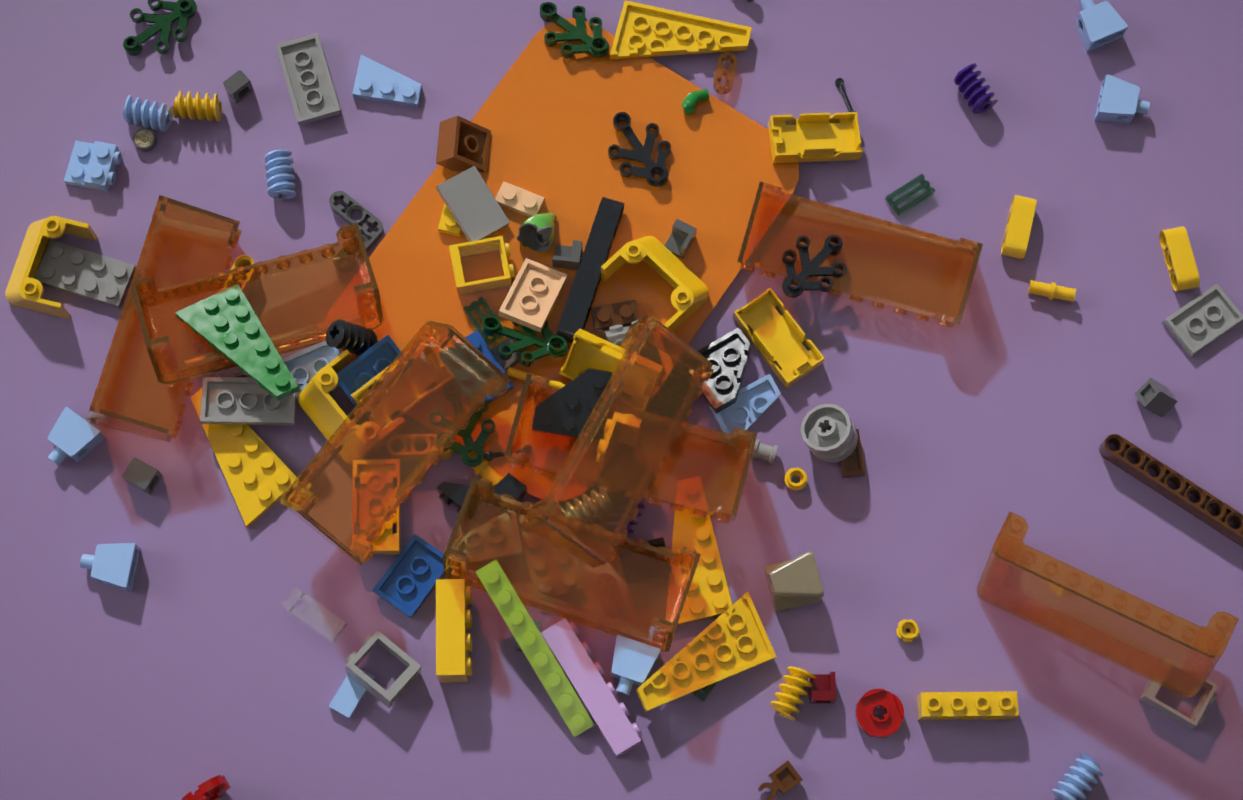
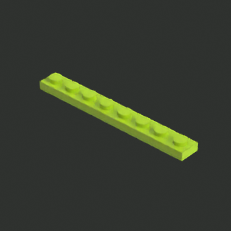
(535, 648)

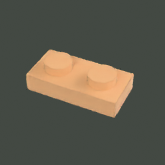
(519, 200)

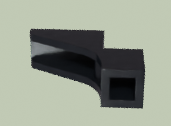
(456, 493)

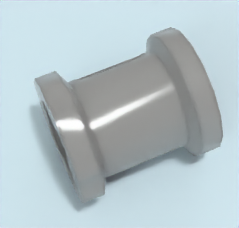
(764, 452)

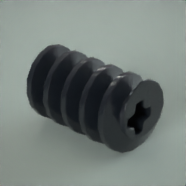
(350, 336)

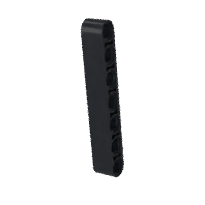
(589, 269)

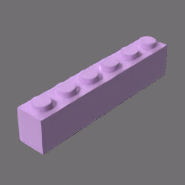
(591, 688)

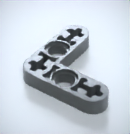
(368, 238)

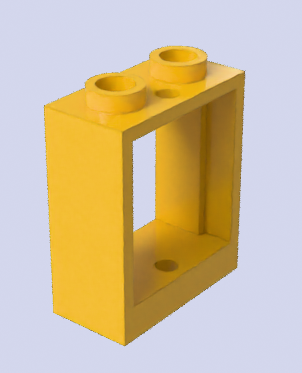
(478, 247)

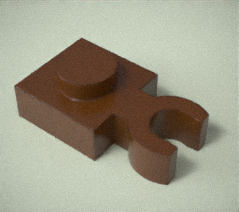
(782, 779)

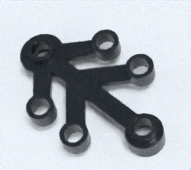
(641, 153)
(811, 268)

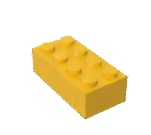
(452, 633)

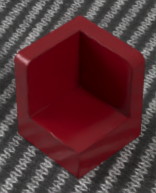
(823, 689)

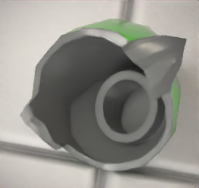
(538, 232)

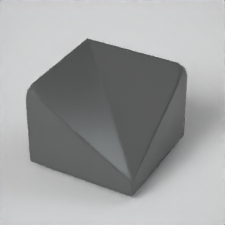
(238, 86)
(505, 364)

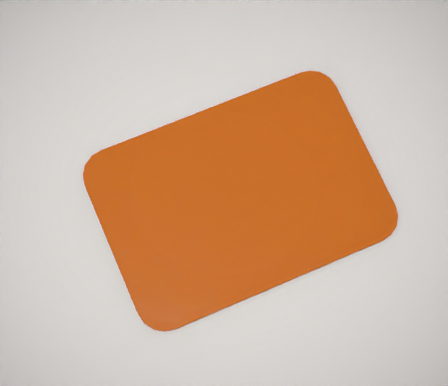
(553, 139)

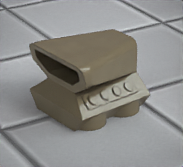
(794, 582)

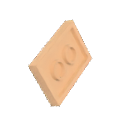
(533, 295)

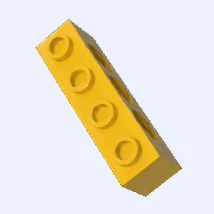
(967, 705)

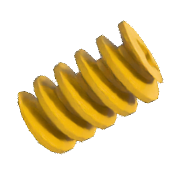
(197, 107)
(791, 691)

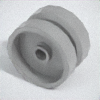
(829, 433)

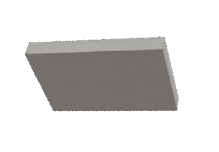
(472, 205)
(1203, 320)

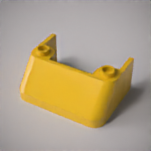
(22, 288)
(689, 290)
(316, 398)

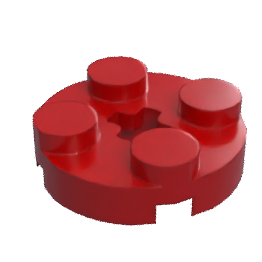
(885, 701)
(209, 789)

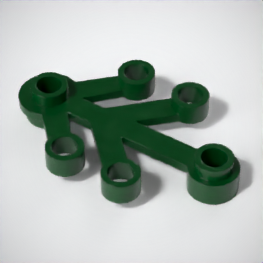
(548, 13)
(162, 23)
(551, 345)
(468, 441)

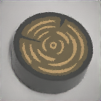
(144, 139)

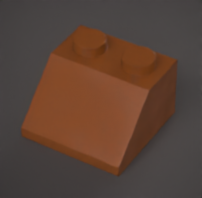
(463, 145)

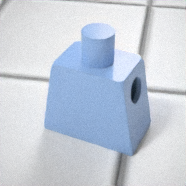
(1099, 24)
(1119, 101)
(72, 437)
(113, 564)
(632, 663)

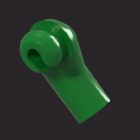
(691, 100)

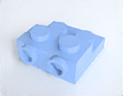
(93, 165)

